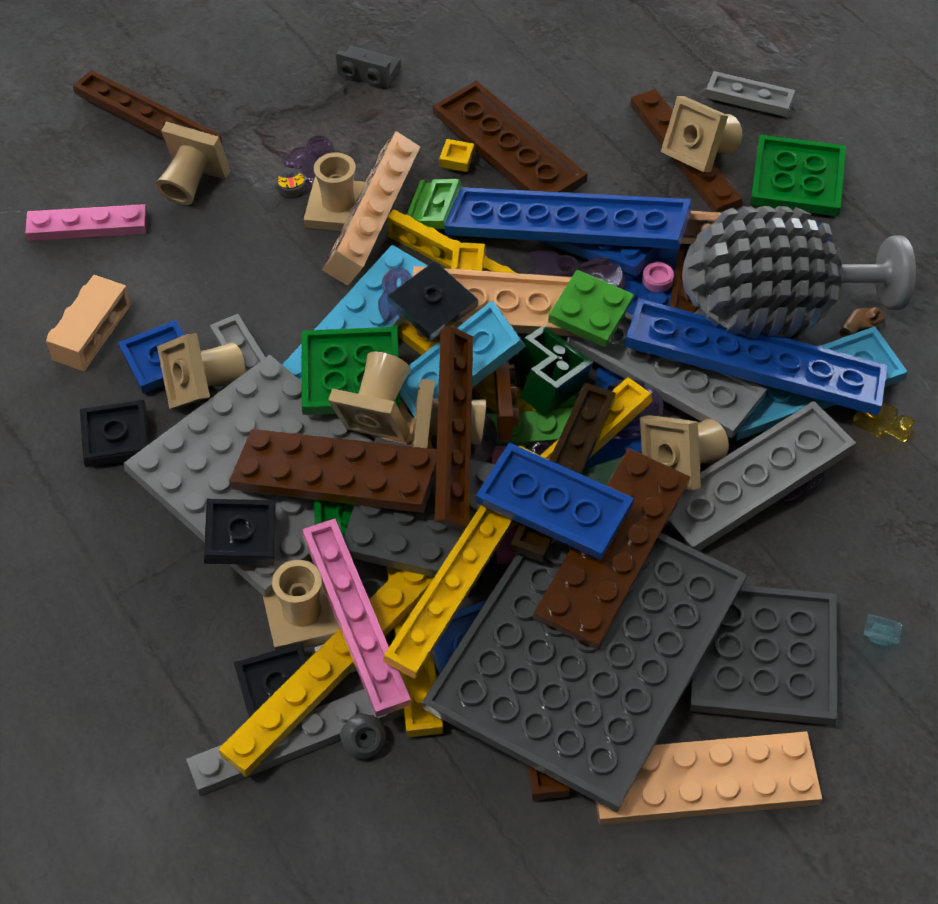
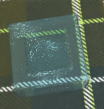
(882, 630)

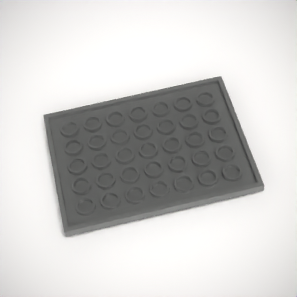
(577, 708)

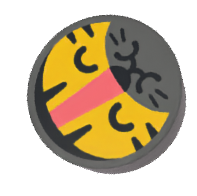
(291, 183)

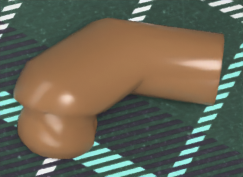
(862, 319)

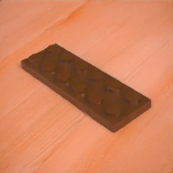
(508, 141)
(336, 470)
(591, 590)

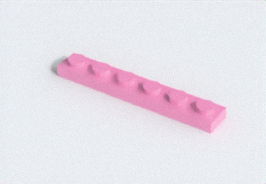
(355, 617)

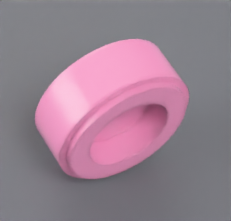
(658, 277)

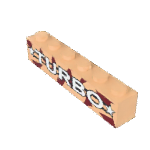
(371, 209)

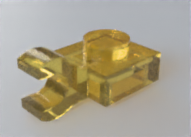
(886, 421)

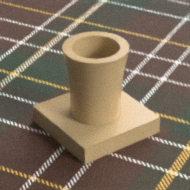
(699, 134)
(192, 156)
(332, 192)
(190, 371)
(374, 406)
(427, 416)
(683, 444)
(299, 606)

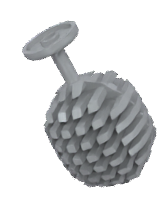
(779, 275)

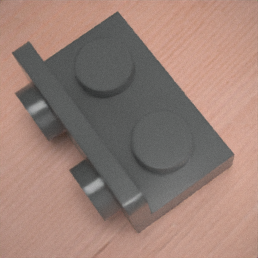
(367, 66)

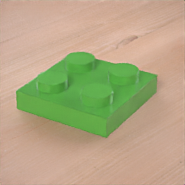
(591, 308)

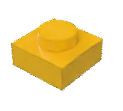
(456, 155)

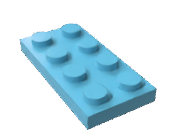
(492, 346)

